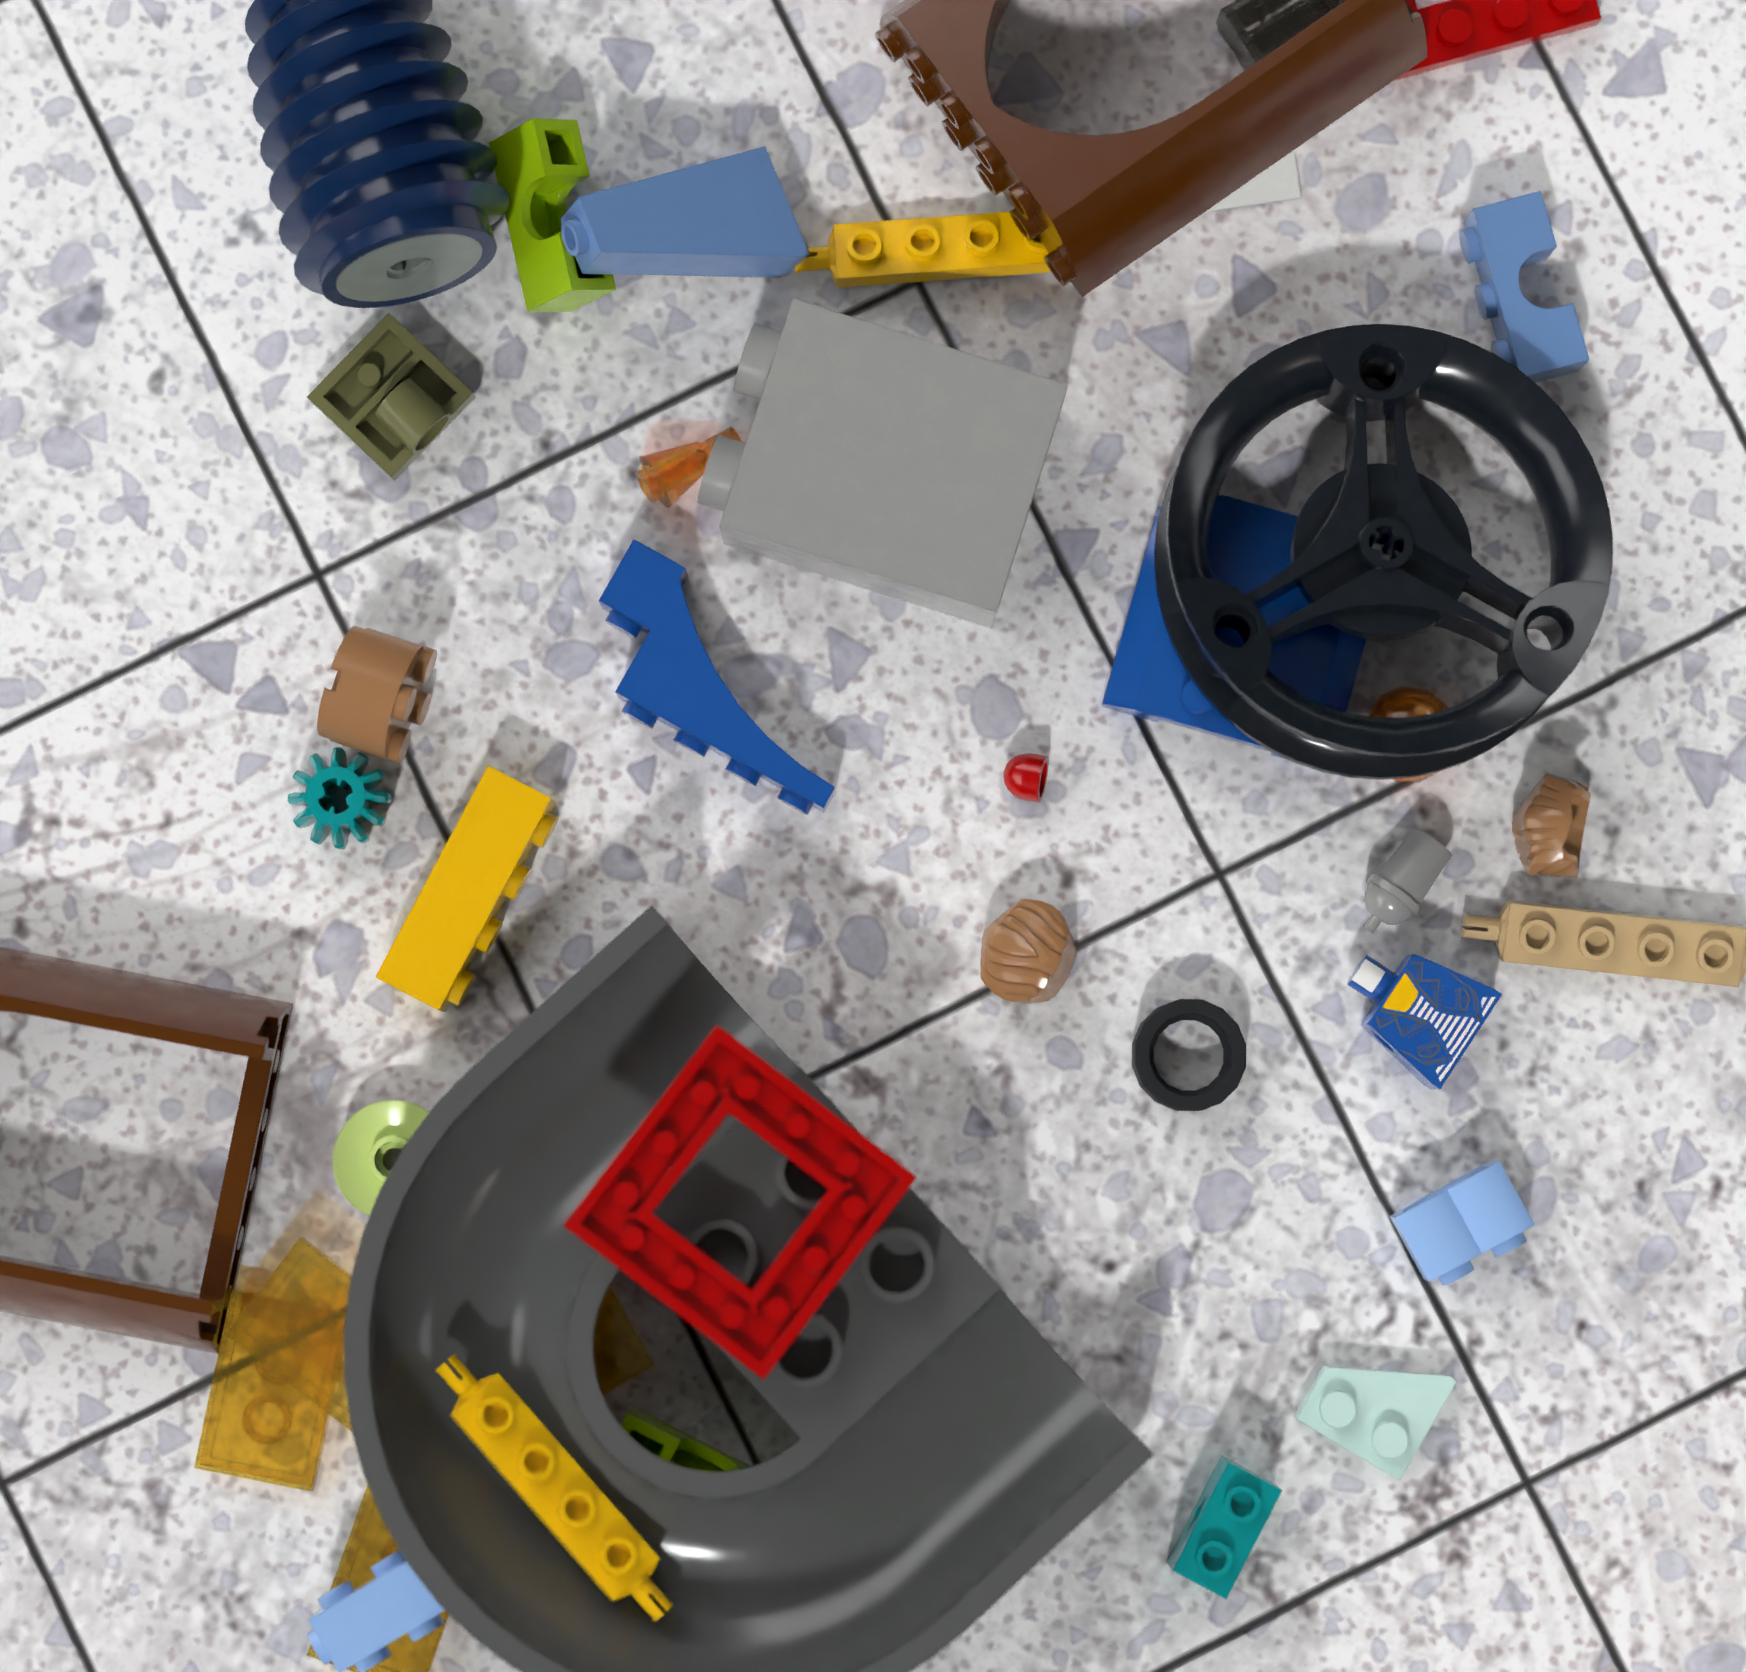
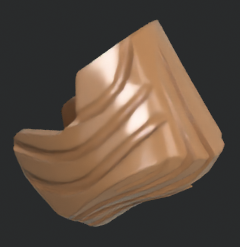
(1551, 827)
(1027, 953)

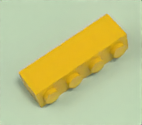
(467, 890)

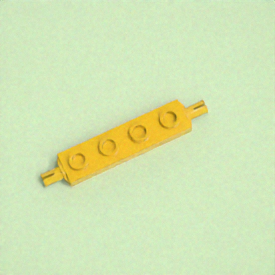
(926, 250)
(554, 1487)

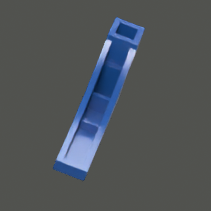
(680, 687)

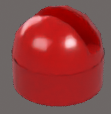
(1027, 776)

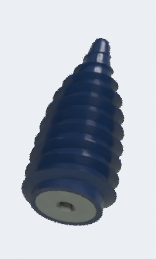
(371, 149)

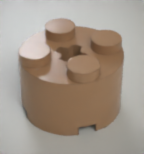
(376, 693)

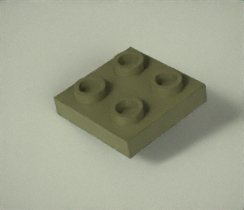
(391, 396)

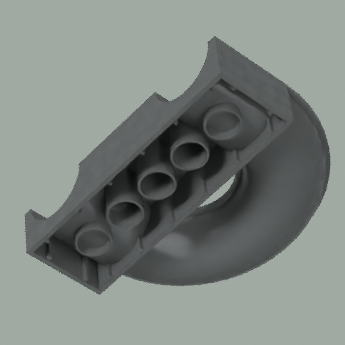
(925, 1404)

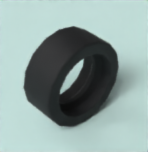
(1233, 1055)

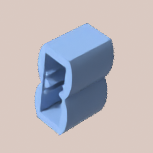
(1462, 1222)

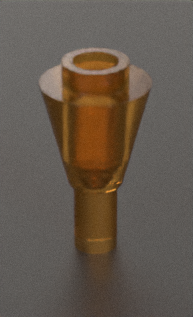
(673, 471)

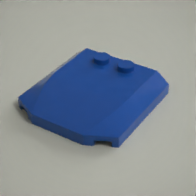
(1246, 551)

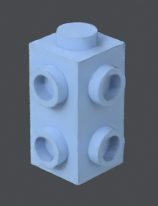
(364, 1620)

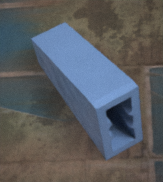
(690, 222)

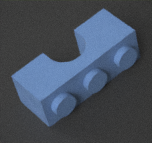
(1501, 242)

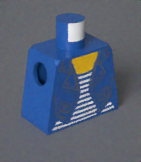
(1423, 1013)

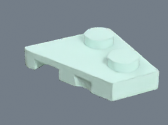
(1375, 1412)

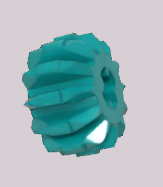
(319, 794)

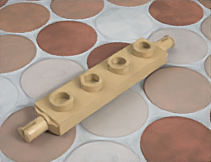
(1614, 942)

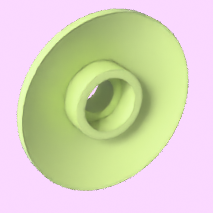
(364, 1143)

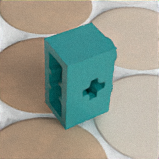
(1223, 1527)

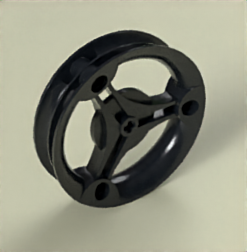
(1411, 522)

